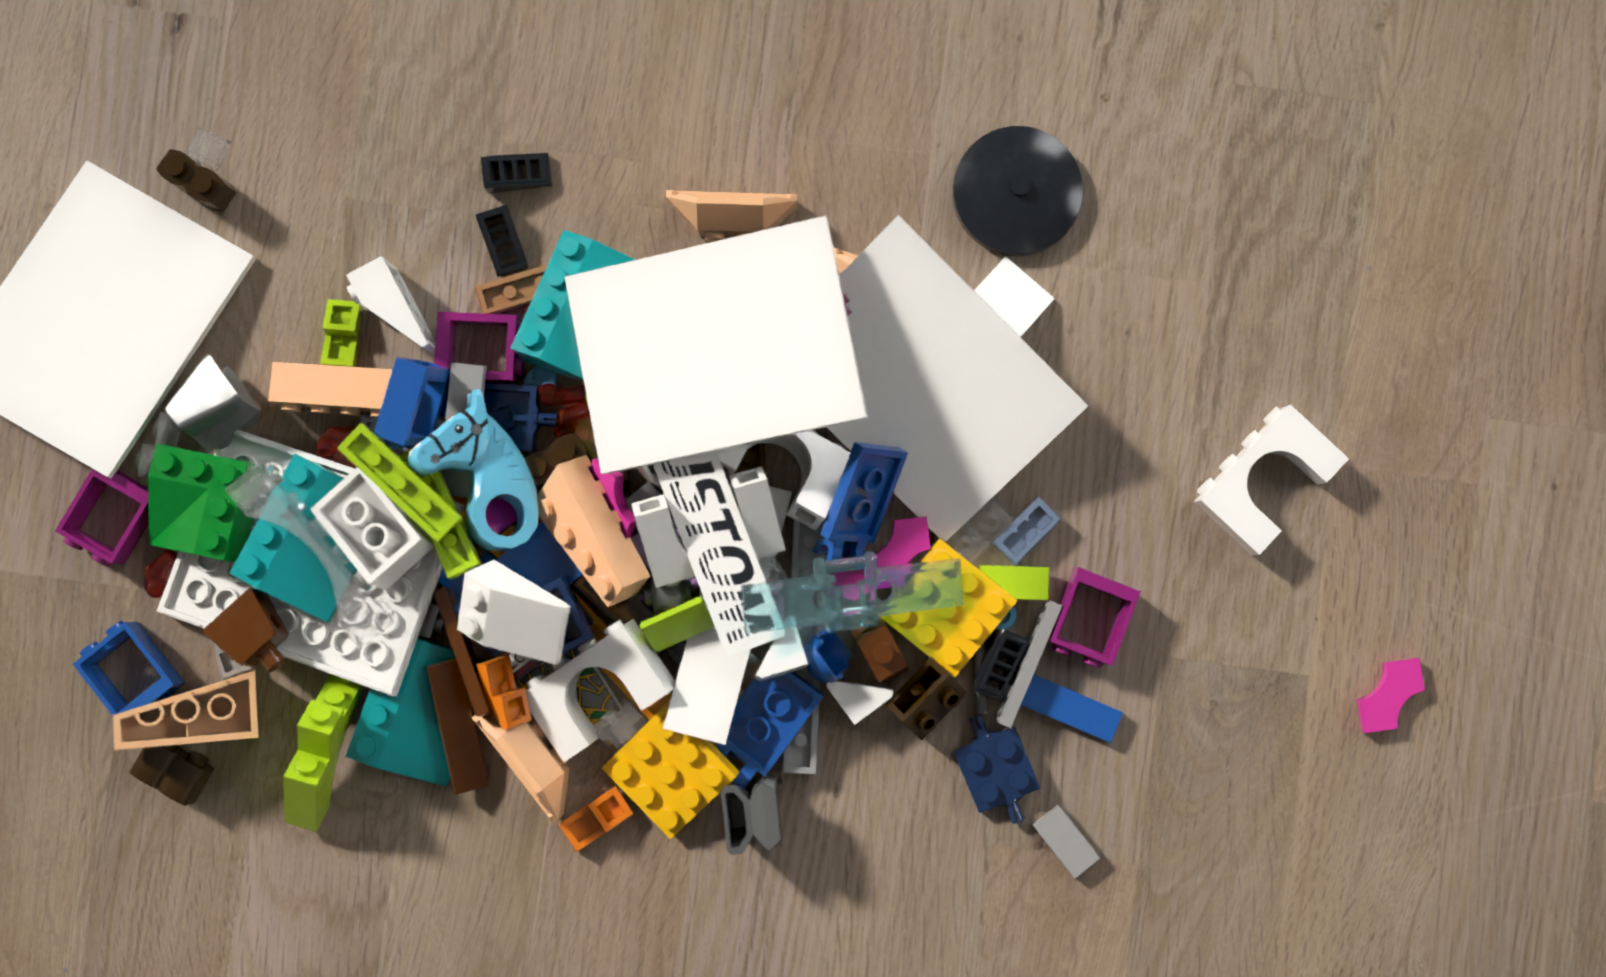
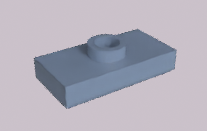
(1026, 531)

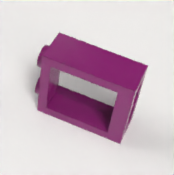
(446, 342)
(84, 503)
(1107, 586)

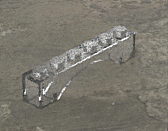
(264, 498)

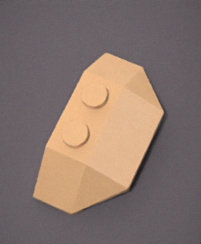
(730, 214)
(532, 761)

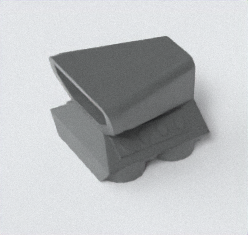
(213, 405)
(751, 815)

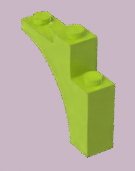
(319, 740)

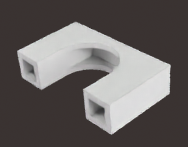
(821, 470)
(1227, 496)
(665, 547)
(624, 653)

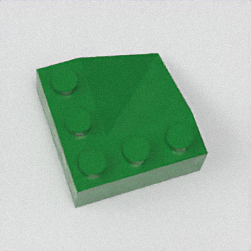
(191, 504)

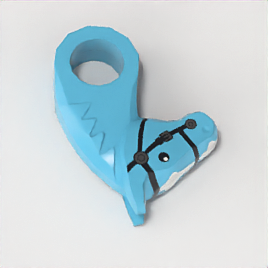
(495, 468)

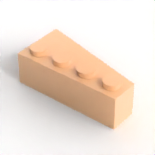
(328, 388)
(589, 532)
(201, 715)

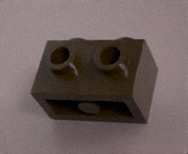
(926, 698)

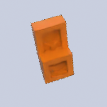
(505, 700)
(595, 819)

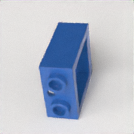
(412, 402)
(101, 684)

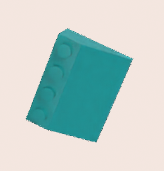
(548, 328)
(284, 563)
(403, 729)

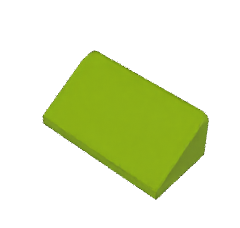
(677, 624)

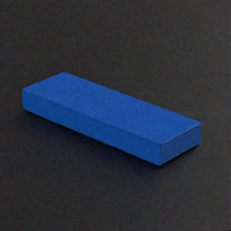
(1072, 708)

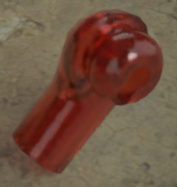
(564, 396)
(569, 417)
(331, 439)
(156, 573)

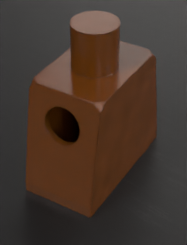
(250, 631)
(881, 652)

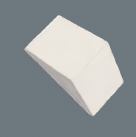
(783, 656)
(858, 699)

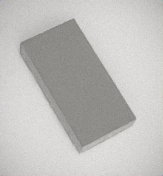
(1066, 841)

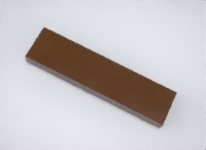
(463, 651)
(456, 726)

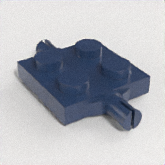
(518, 412)
(996, 769)

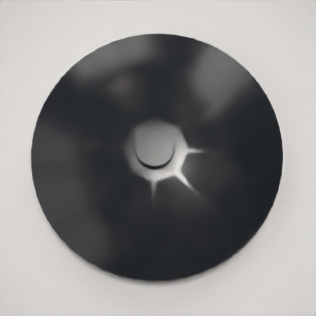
(1017, 191)

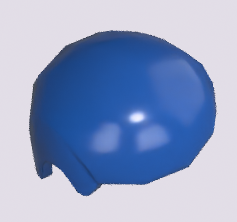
(826, 657)

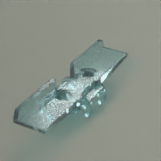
(851, 606)

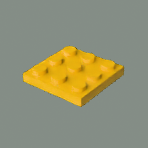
(956, 632)
(669, 773)

